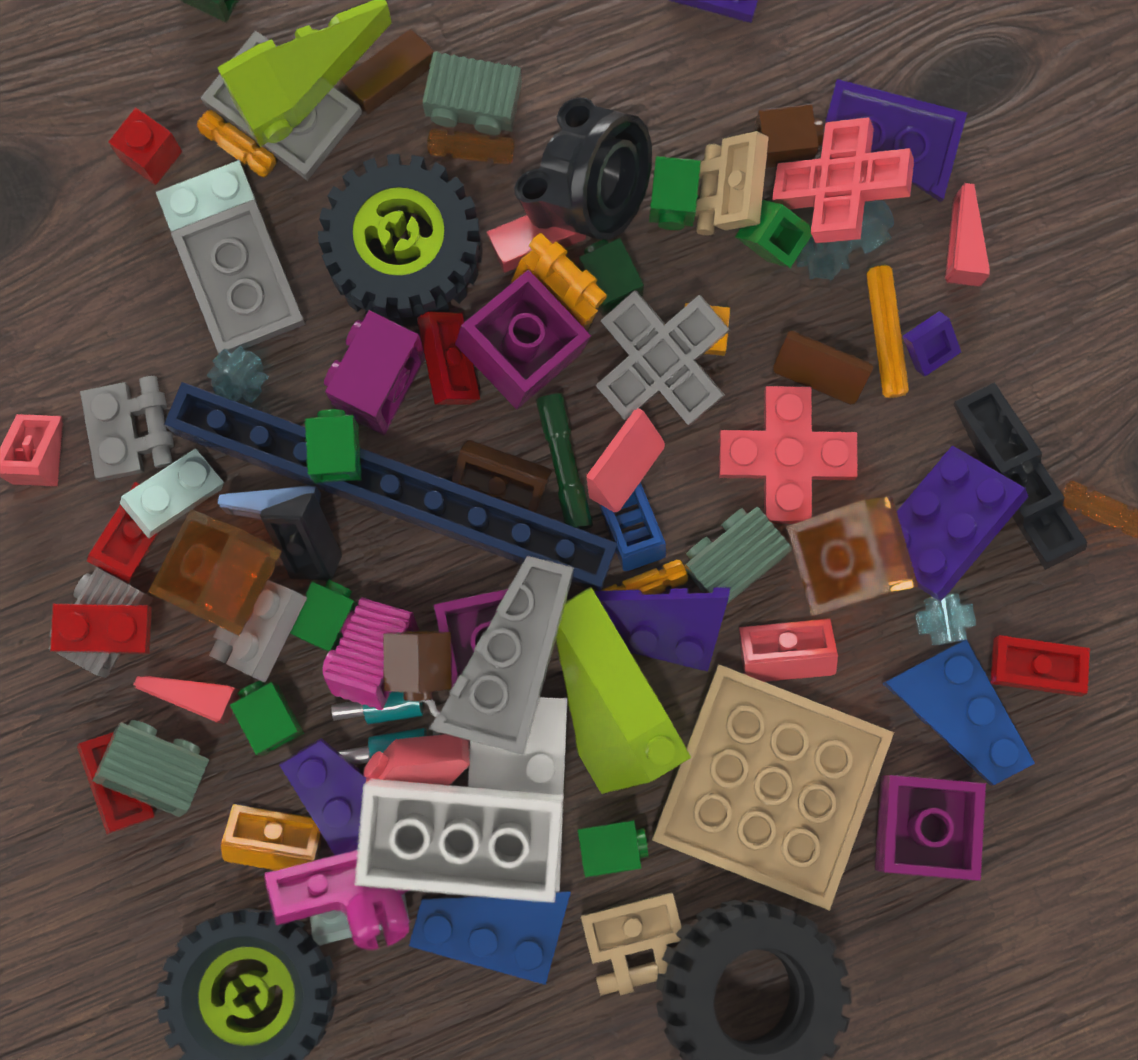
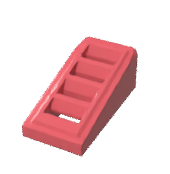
(966, 250)
(198, 697)

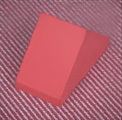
(32, 451)

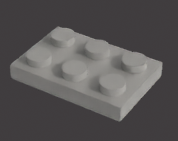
(310, 140)
(237, 278)

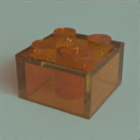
(852, 555)
(215, 571)

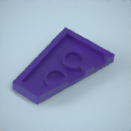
(905, 123)
(668, 626)
(330, 792)

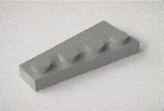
(505, 676)

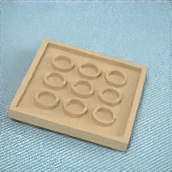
(773, 787)

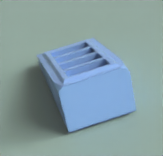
(251, 503)

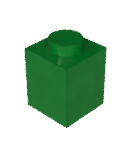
(674, 192)
(778, 236)
(332, 447)
(324, 615)
(265, 717)
(612, 848)

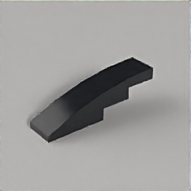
(1011, 451)

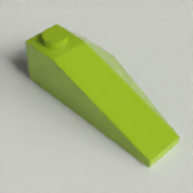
(284, 83)
(613, 710)

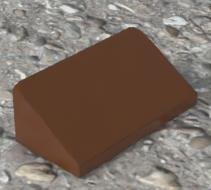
(389, 71)
(822, 368)
(501, 475)

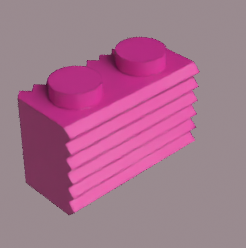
(357, 664)

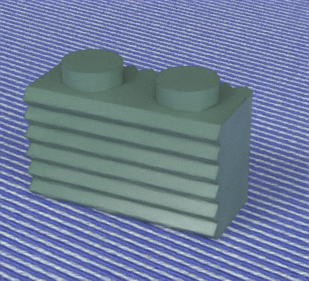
(472, 93)
(738, 555)
(151, 768)

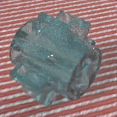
(876, 222)
(825, 259)
(237, 375)
(945, 620)

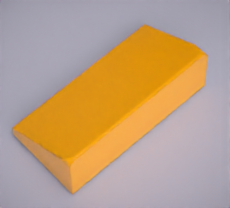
(269, 838)

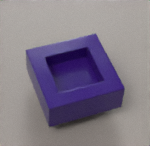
(932, 343)

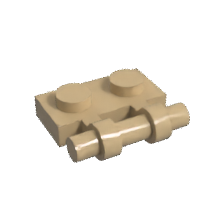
(732, 183)
(629, 930)

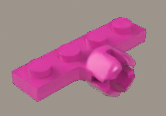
(331, 886)

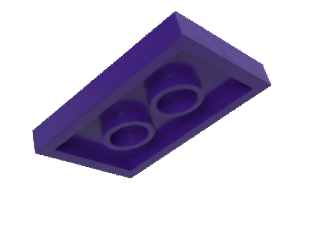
(955, 518)

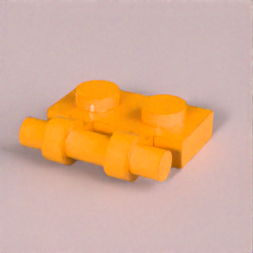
(563, 279)

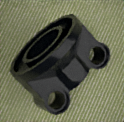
(589, 172)

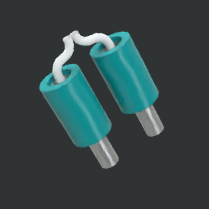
(394, 709)

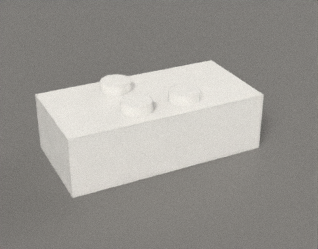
(534, 772)
(459, 840)

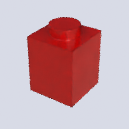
(145, 146)

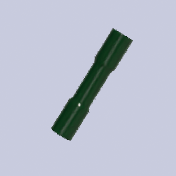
(557, 434)

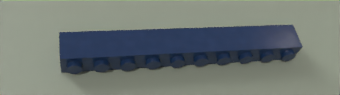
(393, 488)

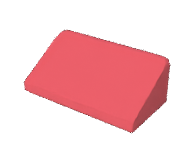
(513, 240)
(625, 462)
(788, 650)

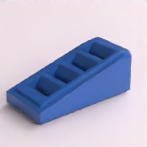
(639, 545)

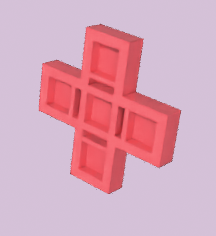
(843, 180)
(787, 454)

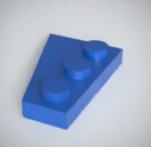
(963, 709)
(493, 932)

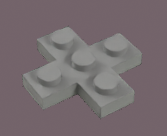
(662, 357)

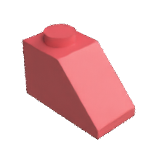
(421, 760)

